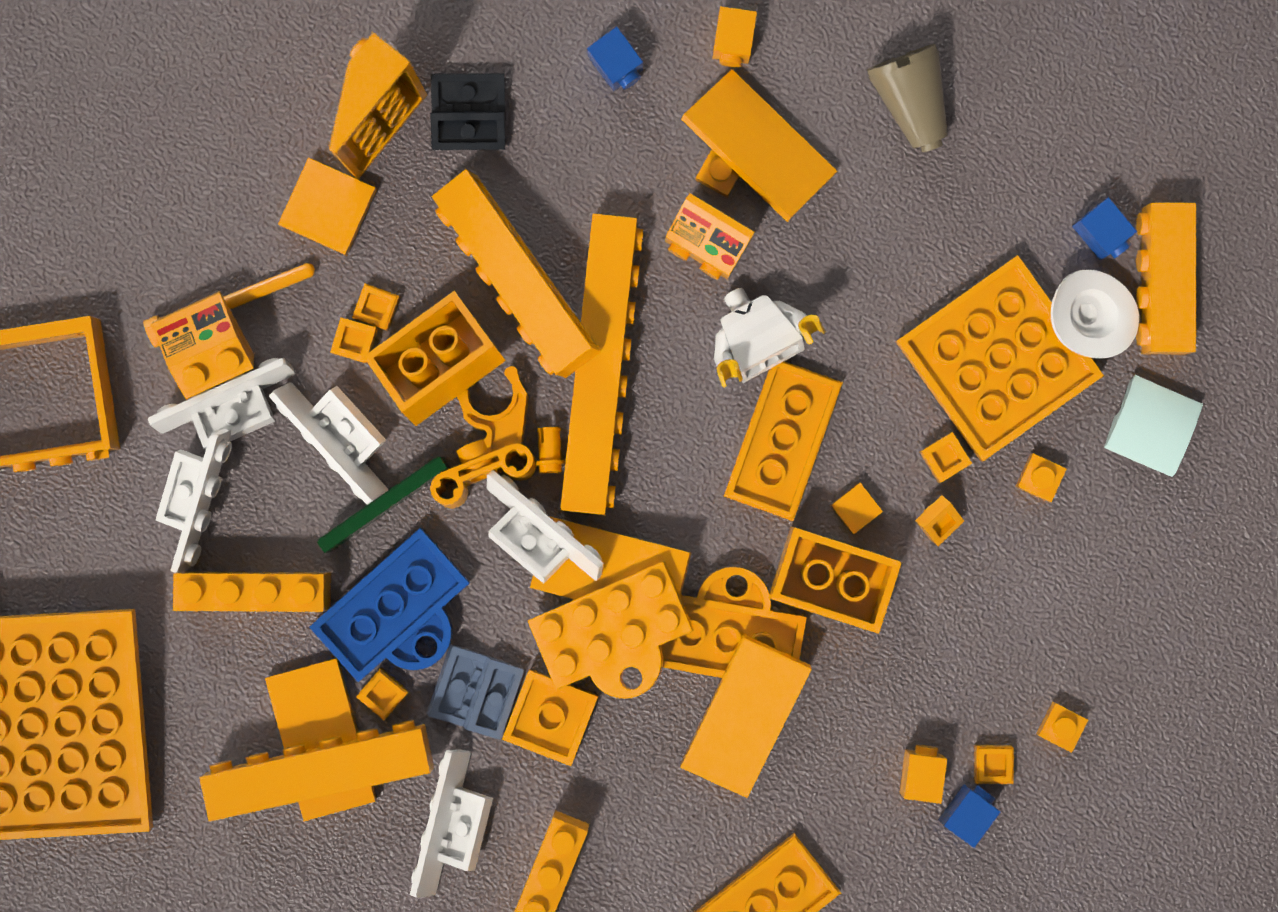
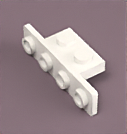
(233, 405)
(338, 434)
(188, 496)
(534, 537)
(453, 827)

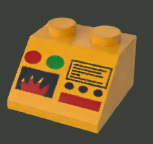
(708, 237)
(203, 345)

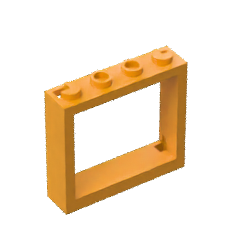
(57, 331)

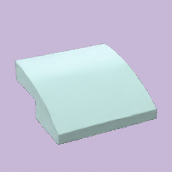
(1153, 426)

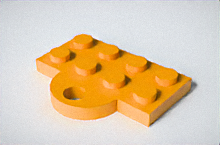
(723, 619)
(613, 631)

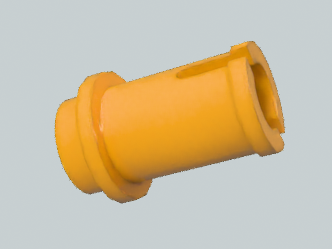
(549, 450)

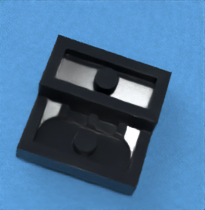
(468, 111)

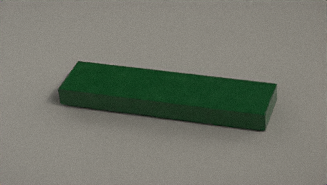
(382, 505)

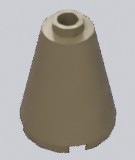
(914, 95)

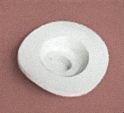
(1094, 314)

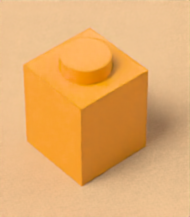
(734, 36)
(923, 774)

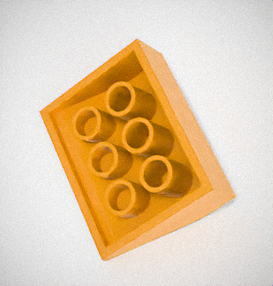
(374, 103)

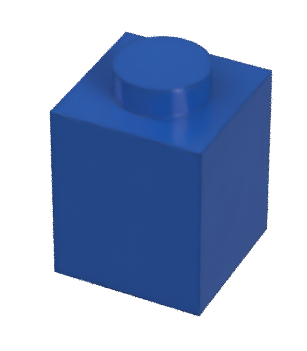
(616, 60)
(1105, 230)
(970, 814)

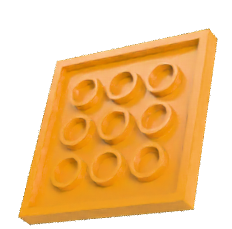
(997, 359)

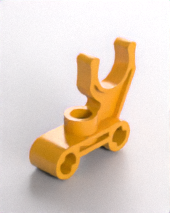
(495, 451)

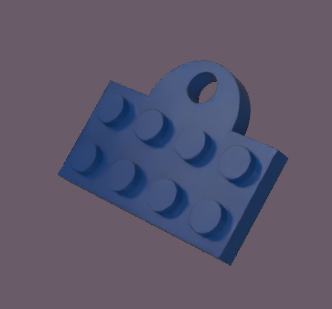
(394, 609)

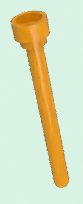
(250, 293)

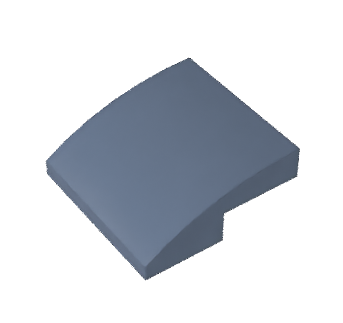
(475, 691)

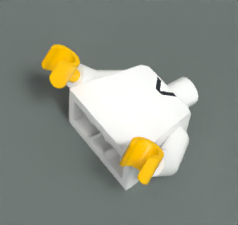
(759, 335)

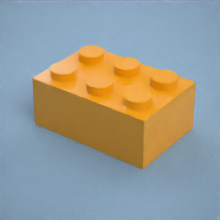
(434, 358)
(834, 579)

